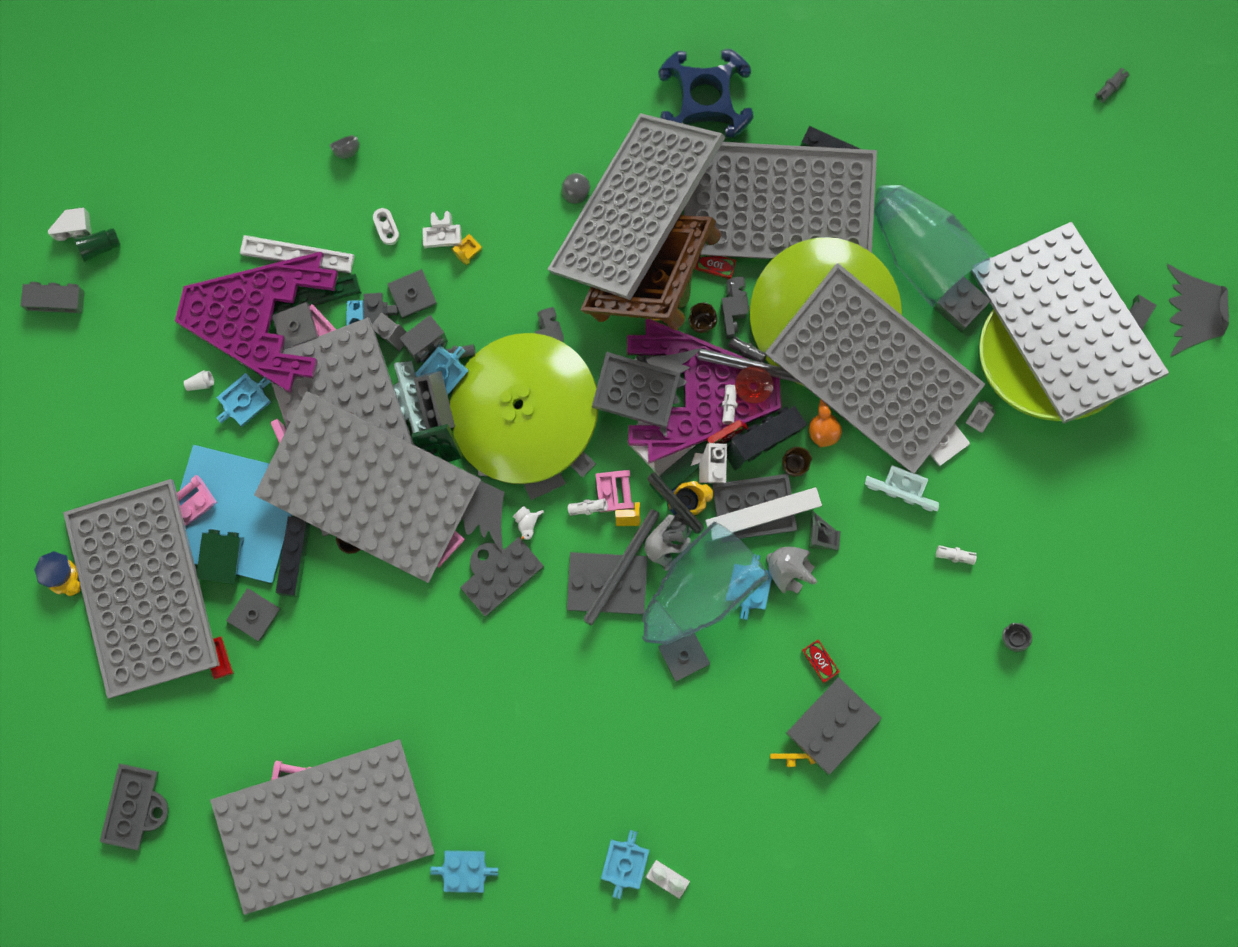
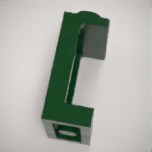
(219, 556)

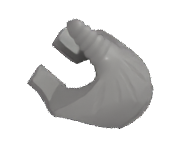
(659, 551)
(789, 564)

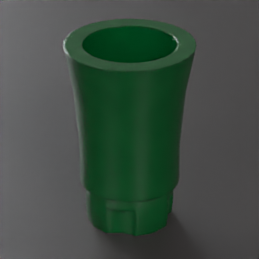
(97, 243)

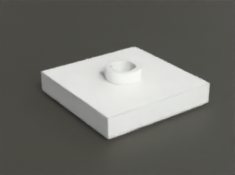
(949, 445)

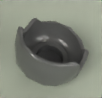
(345, 147)
(575, 188)
(1017, 637)

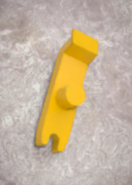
(791, 758)

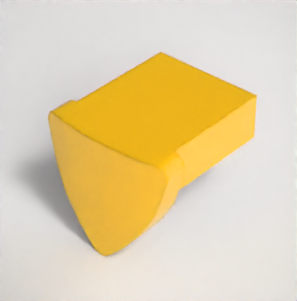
(467, 250)
(628, 517)

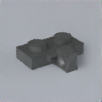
(374, 306)

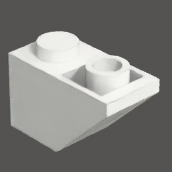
(71, 224)
(713, 464)

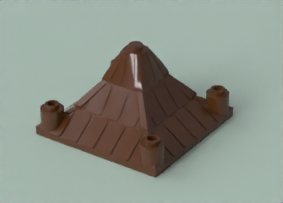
(667, 279)

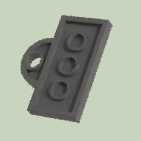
(499, 574)
(133, 807)

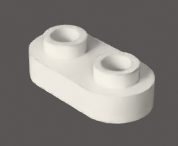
(386, 227)

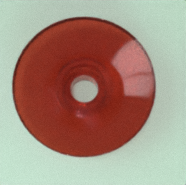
(757, 376)

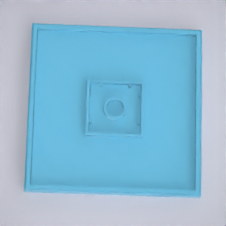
(233, 486)

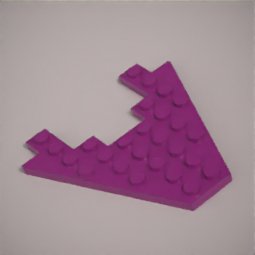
(238, 310)
(703, 393)

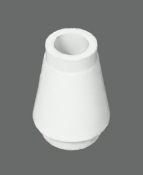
(201, 380)

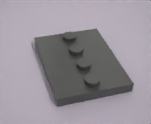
(636, 390)
(751, 492)
(591, 571)
(833, 725)

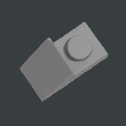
(389, 331)

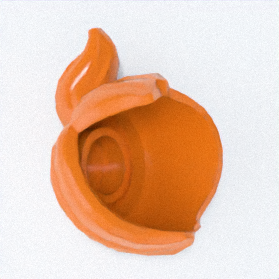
(824, 427)

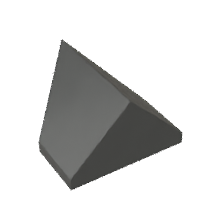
(822, 534)

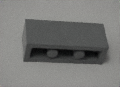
(52, 297)
(433, 400)

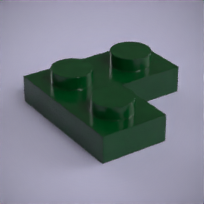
(440, 438)

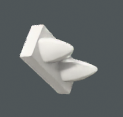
(667, 879)

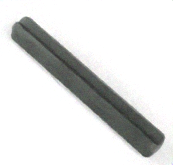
(675, 502)

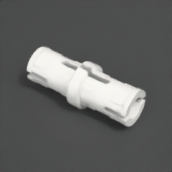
(729, 404)
(587, 507)
(956, 555)

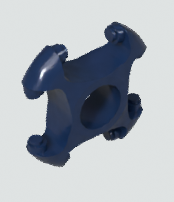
(715, 76)

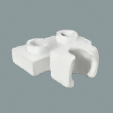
(442, 232)

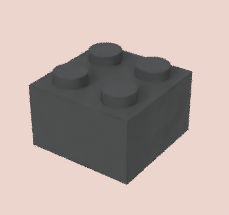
(962, 304)
(424, 339)

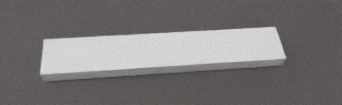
(284, 251)
(769, 511)

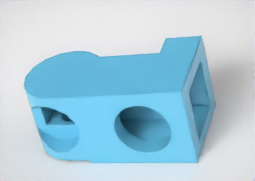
(354, 311)

